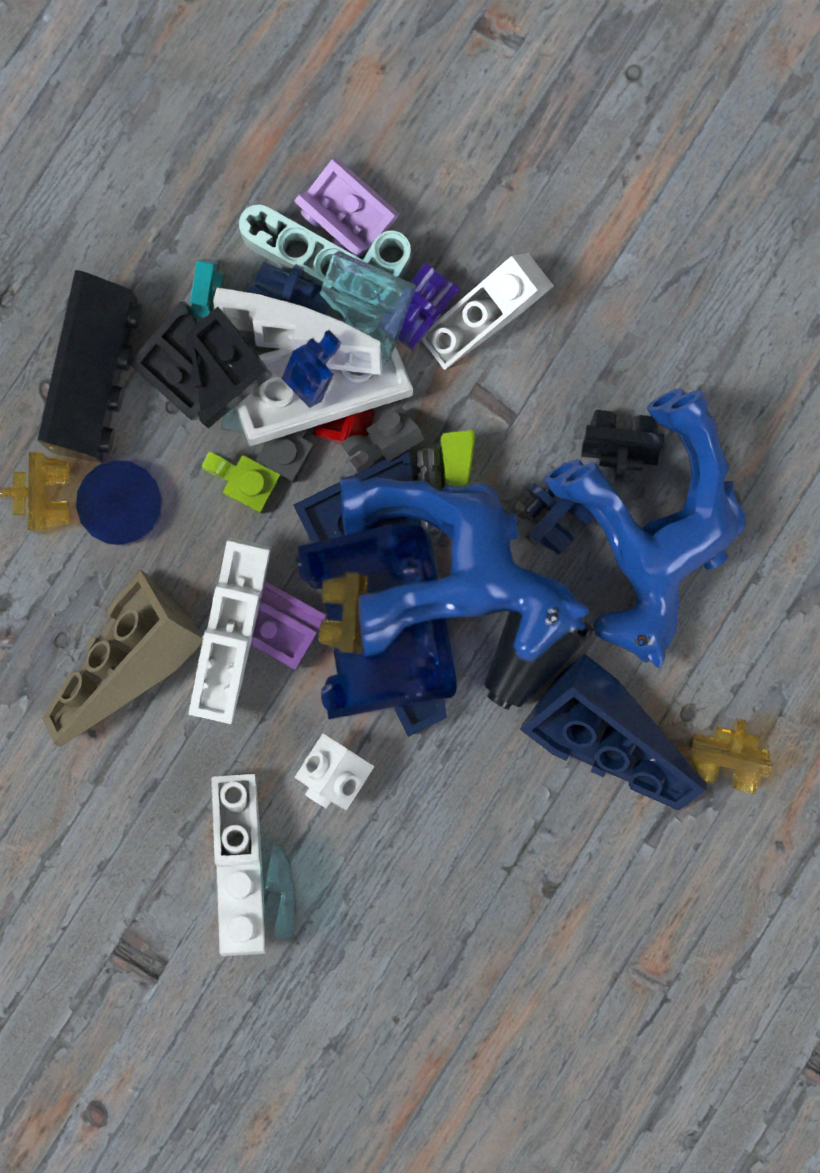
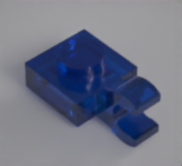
(308, 371)

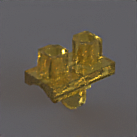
(42, 474)
(344, 633)
(732, 750)

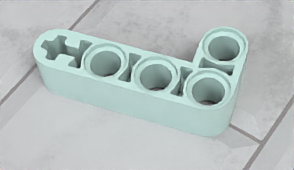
(319, 249)

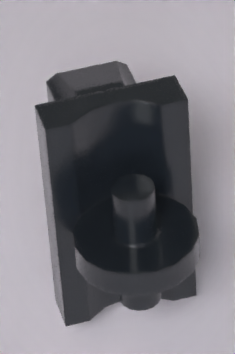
(622, 447)

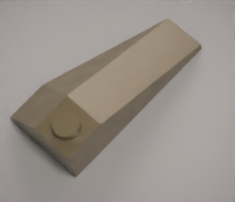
(136, 650)

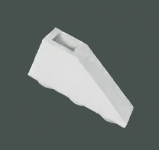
(487, 309)

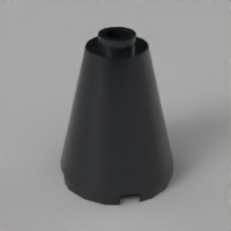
(516, 680)

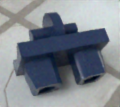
(289, 287)
(548, 530)

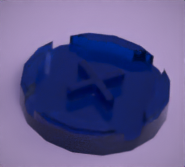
(119, 503)

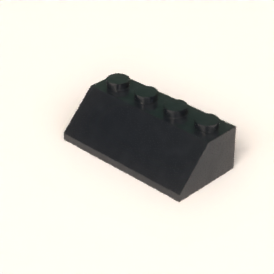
(89, 368)

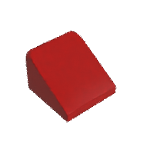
(345, 427)

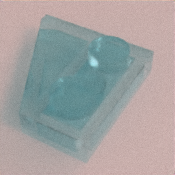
(368, 299)

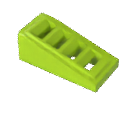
(457, 456)

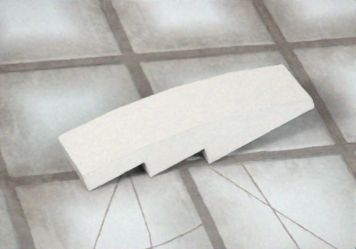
(291, 326)
(230, 630)

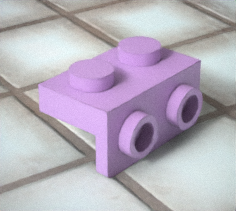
(346, 208)

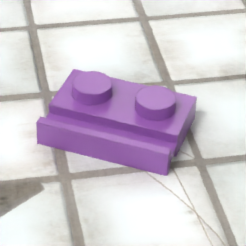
(285, 626)

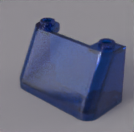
(420, 659)

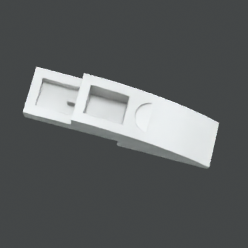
(238, 865)

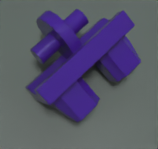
(428, 303)

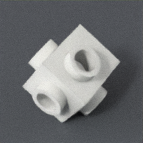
(333, 773)

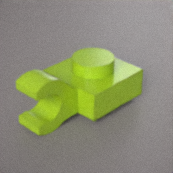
(247, 482)

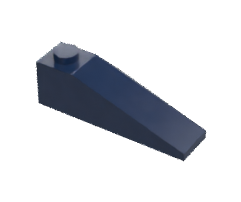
(600, 723)

